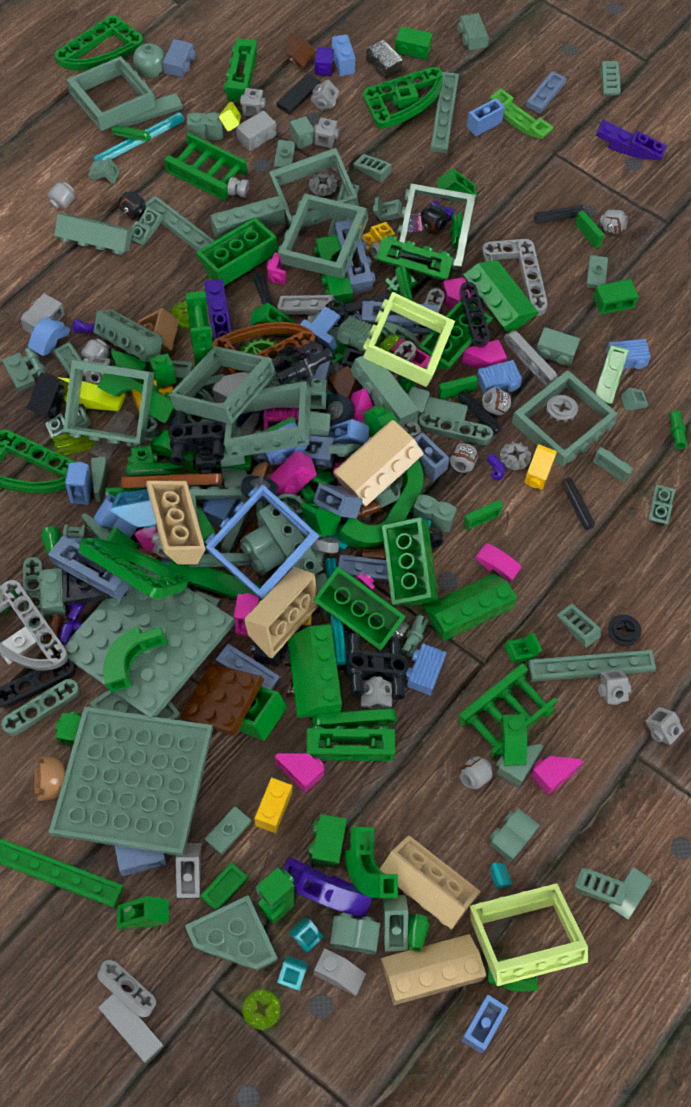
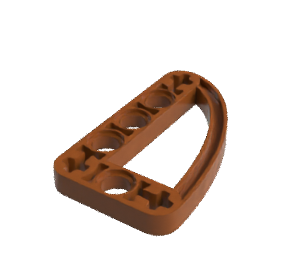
(300, 333)
(192, 479)

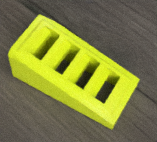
(230, 116)

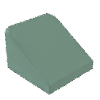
(419, 398)
(634, 399)

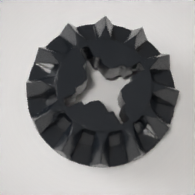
(631, 625)

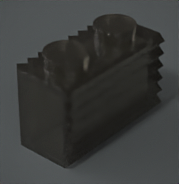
(384, 59)

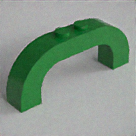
(366, 536)

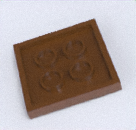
(222, 698)

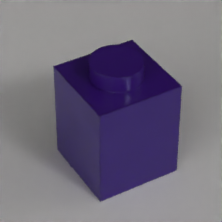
(324, 61)

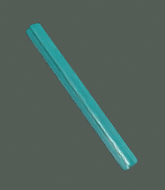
(129, 144)
(336, 624)

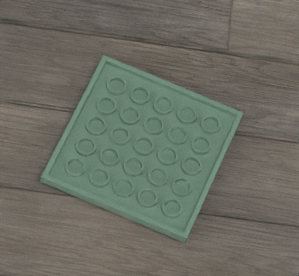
(156, 674)
(132, 781)

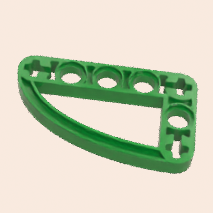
(111, 26)
(429, 77)
(43, 462)
(114, 556)

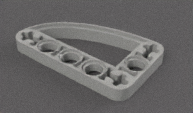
(518, 251)
(6, 600)

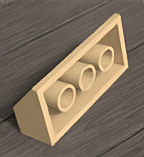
(378, 462)
(176, 521)
(282, 611)
(430, 881)
(433, 969)

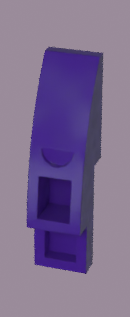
(634, 145)
(217, 308)
(327, 890)

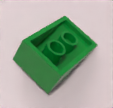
(263, 714)

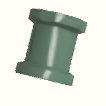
(152, 430)
(75, 532)

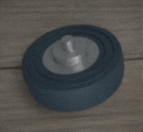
(339, 408)
(250, 482)

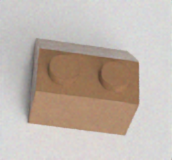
(163, 324)

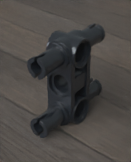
(299, 362)
(196, 436)
(376, 664)

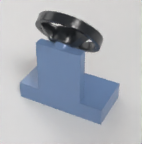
(325, 322)

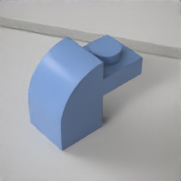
(45, 335)

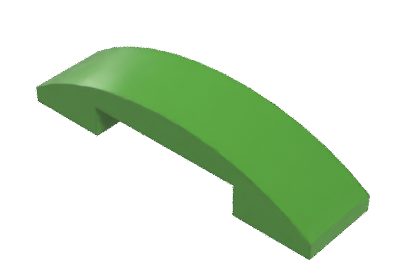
(520, 119)

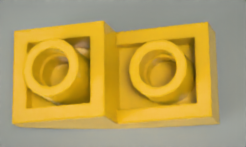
(376, 234)

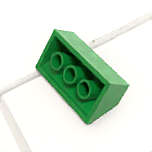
(238, 251)
(501, 295)
(458, 339)
(410, 563)
(470, 606)
(359, 608)
(314, 671)

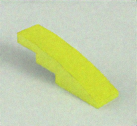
(95, 398)

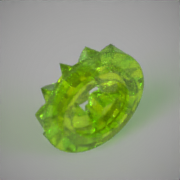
(177, 312)
(388, 342)
(257, 1020)

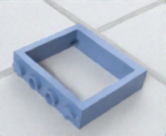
(240, 511)

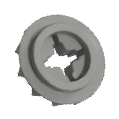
(322, 189)
(557, 402)
(509, 459)

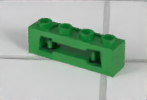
(247, 51)
(425, 252)
(381, 747)

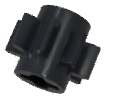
(203, 462)

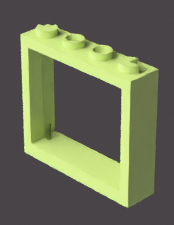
(420, 315)
(537, 962)

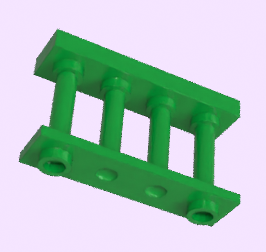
(203, 180)
(198, 324)
(502, 691)

